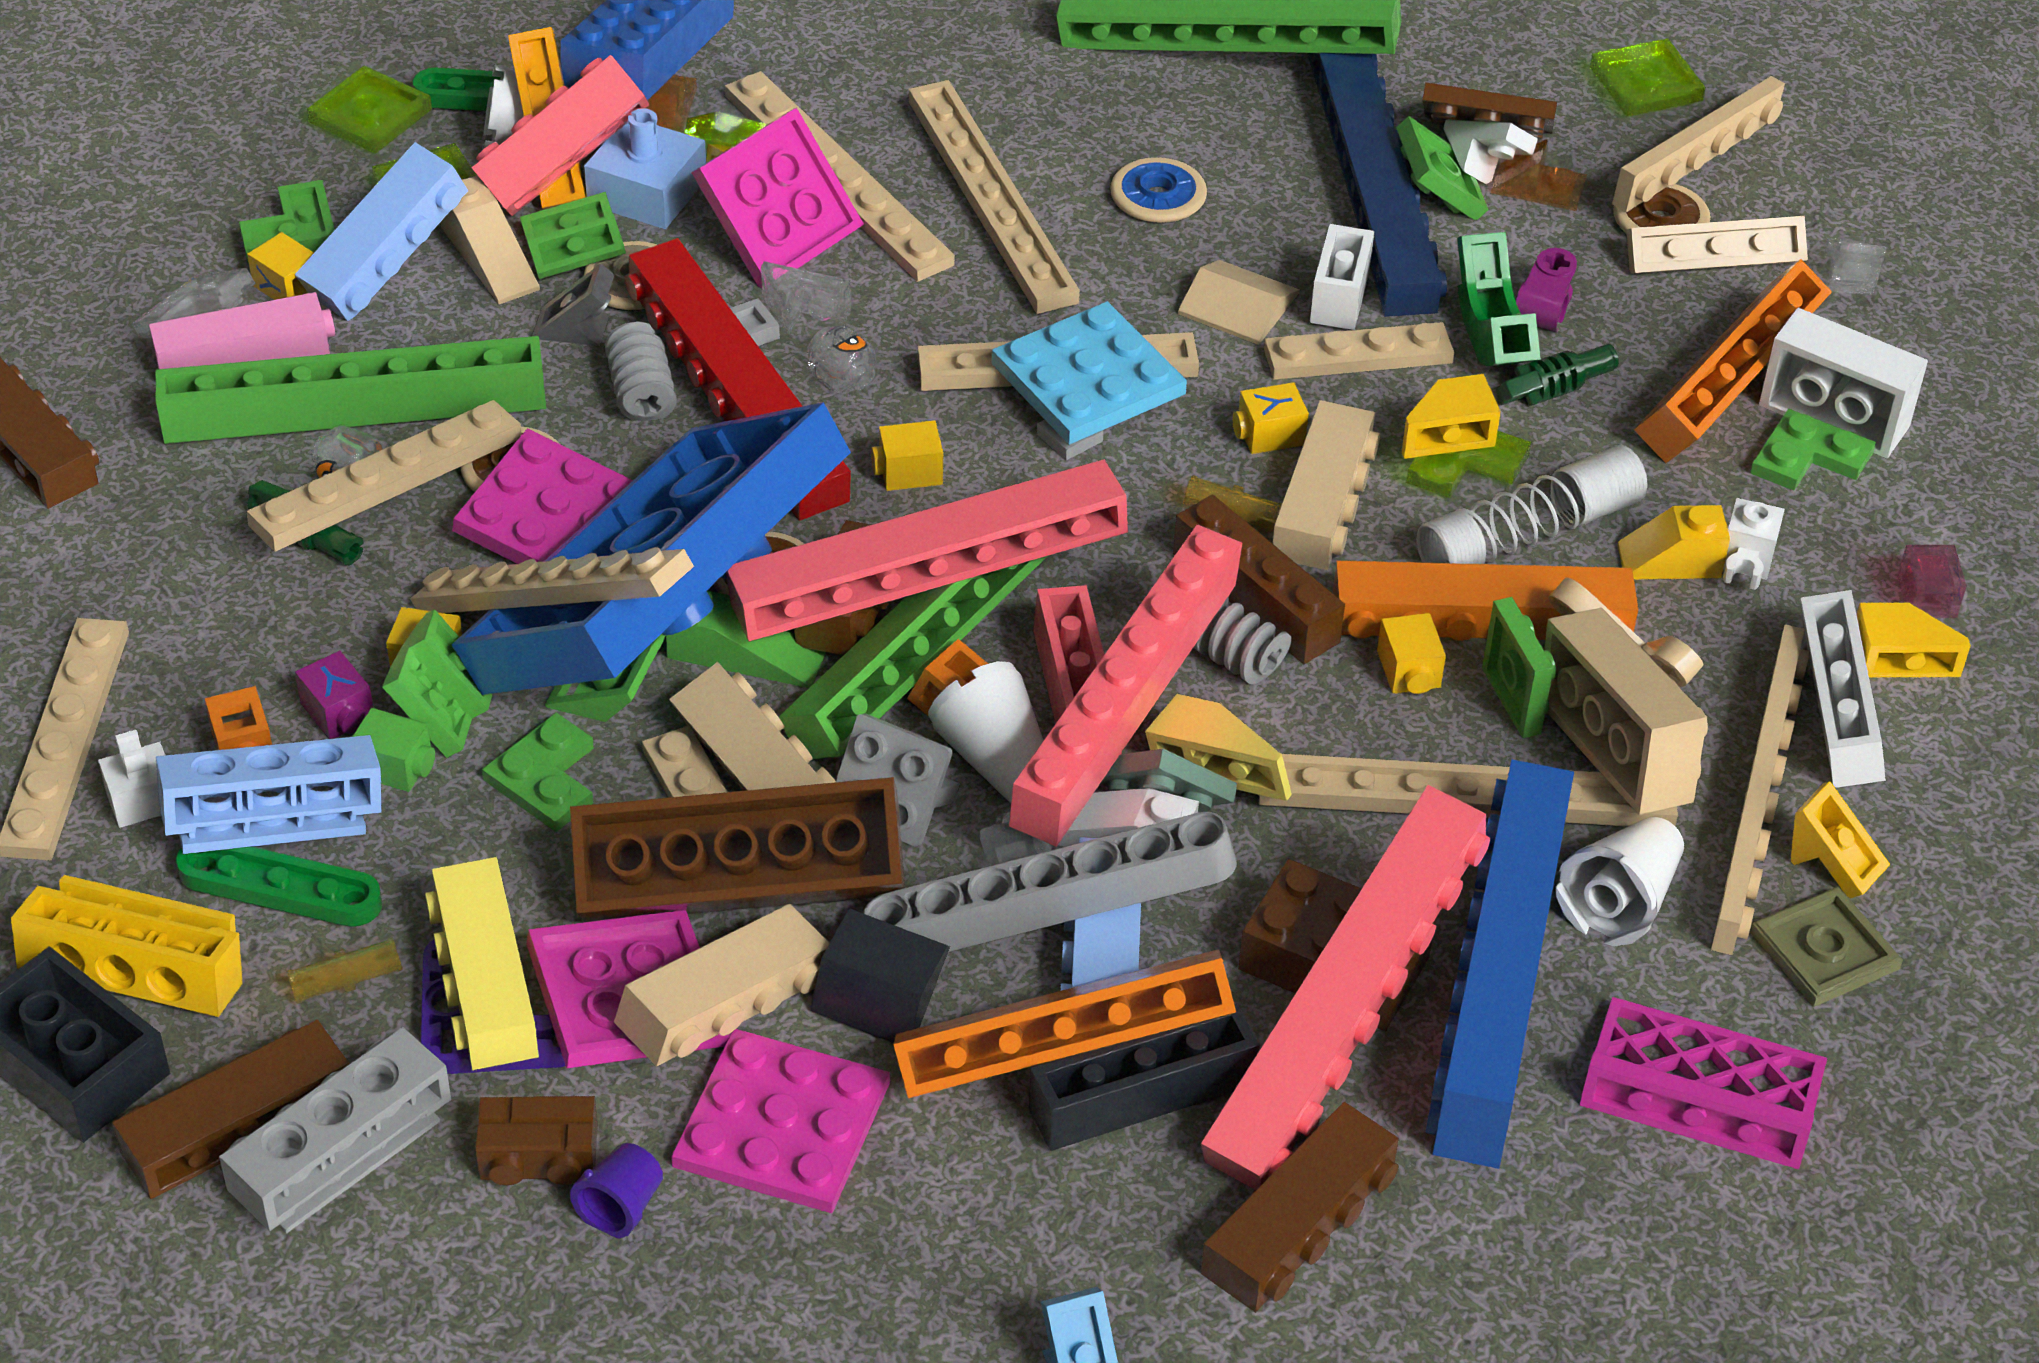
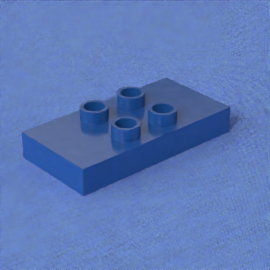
(704, 495)

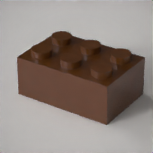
(1296, 925)

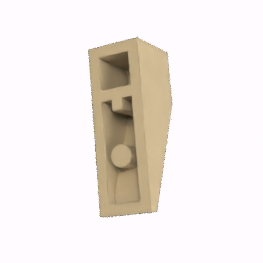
(488, 244)

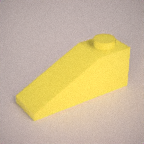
(1221, 743)

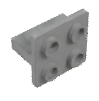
(915, 762)

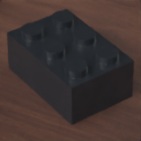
(75, 1045)

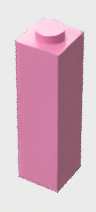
(245, 333)

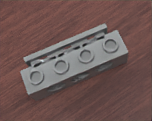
(337, 1132)

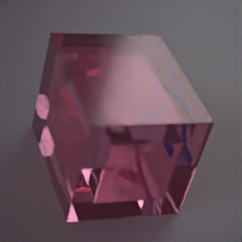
(1932, 579)

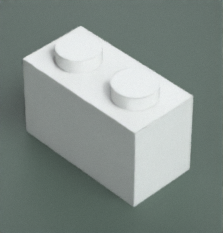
(1341, 276)

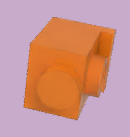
(950, 665)
(242, 732)

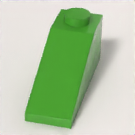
(723, 641)

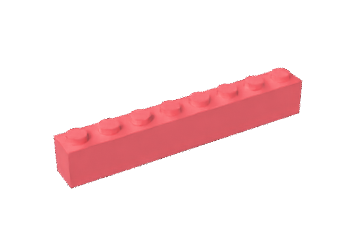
(926, 549)
(1124, 686)
(1346, 989)

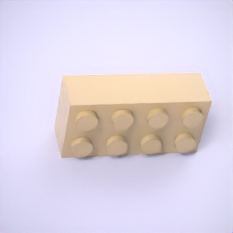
(1624, 711)

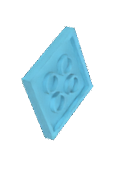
(1088, 372)

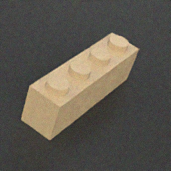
(1325, 484)
(742, 735)
(721, 985)

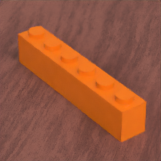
(1729, 363)
(1463, 594)
(1063, 1023)

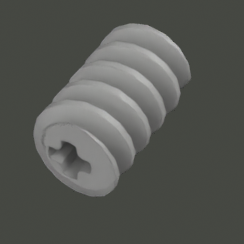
(640, 372)
(1242, 645)

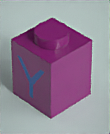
(334, 694)

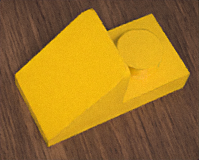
(1833, 833)

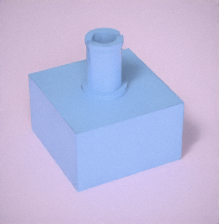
(646, 170)

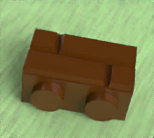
(536, 1138)

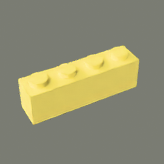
(484, 964)

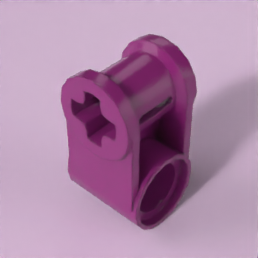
(1548, 288)

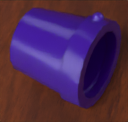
(617, 1190)

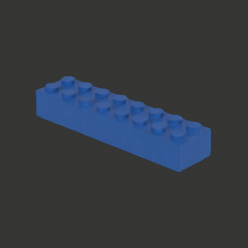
(1501, 966)

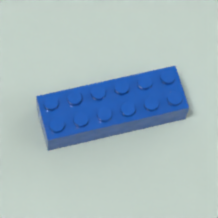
(644, 37)

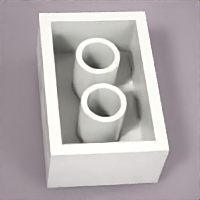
(1843, 379)

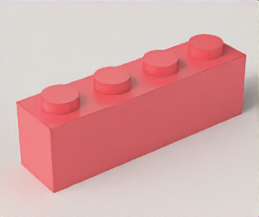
(560, 134)
(1066, 642)

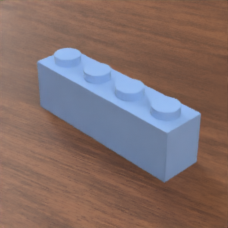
(382, 231)
(1102, 944)

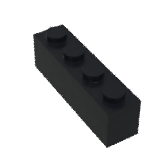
(1139, 1079)

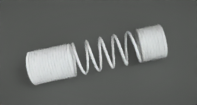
(1601, 481)

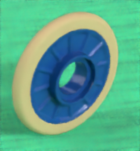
(1132, 192)

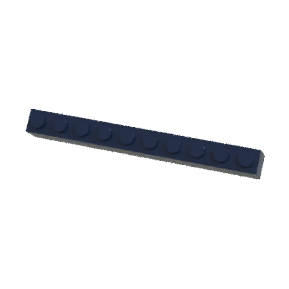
(1379, 183)

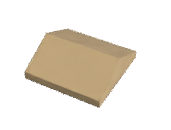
(1236, 300)

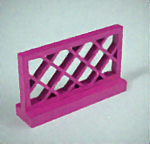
(1697, 1103)

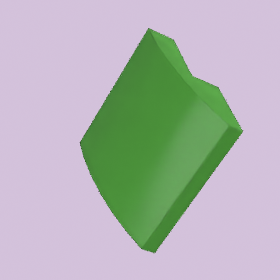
(572, 235)
(435, 685)

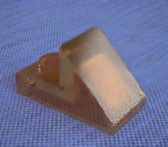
(674, 102)
(1530, 180)

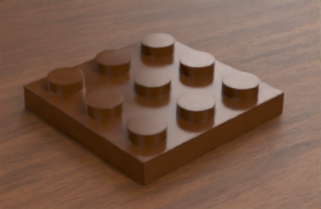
(1465, 104)

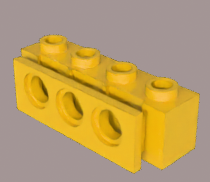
(134, 943)

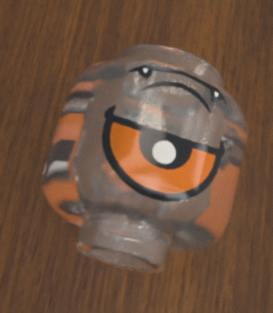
(841, 359)
(341, 448)

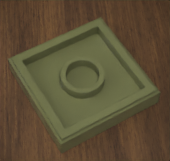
(1826, 946)

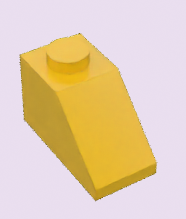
(1452, 418)
(1678, 544)
(1909, 642)

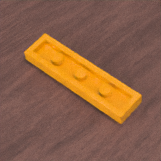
(538, 77)

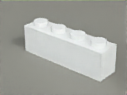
(1843, 689)

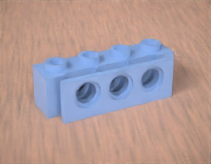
(256, 820)

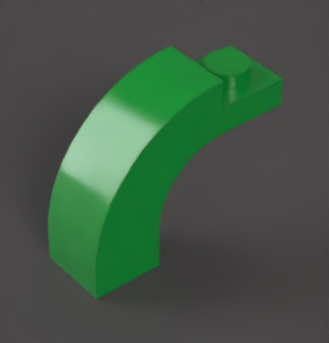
(1489, 306)

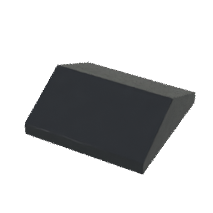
(877, 976)

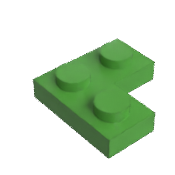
(304, 218)
(1804, 441)
(534, 772)

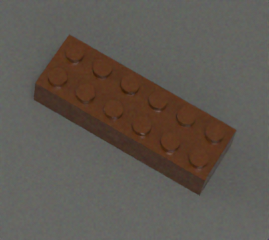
(737, 849)

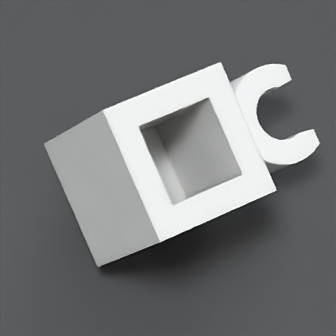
(1752, 540)
(132, 779)

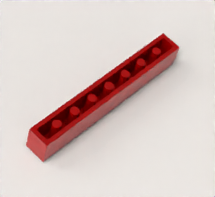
(718, 351)

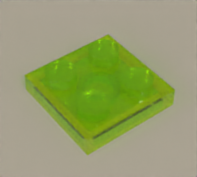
(1647, 77)
(369, 109)

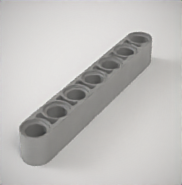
(1064, 883)

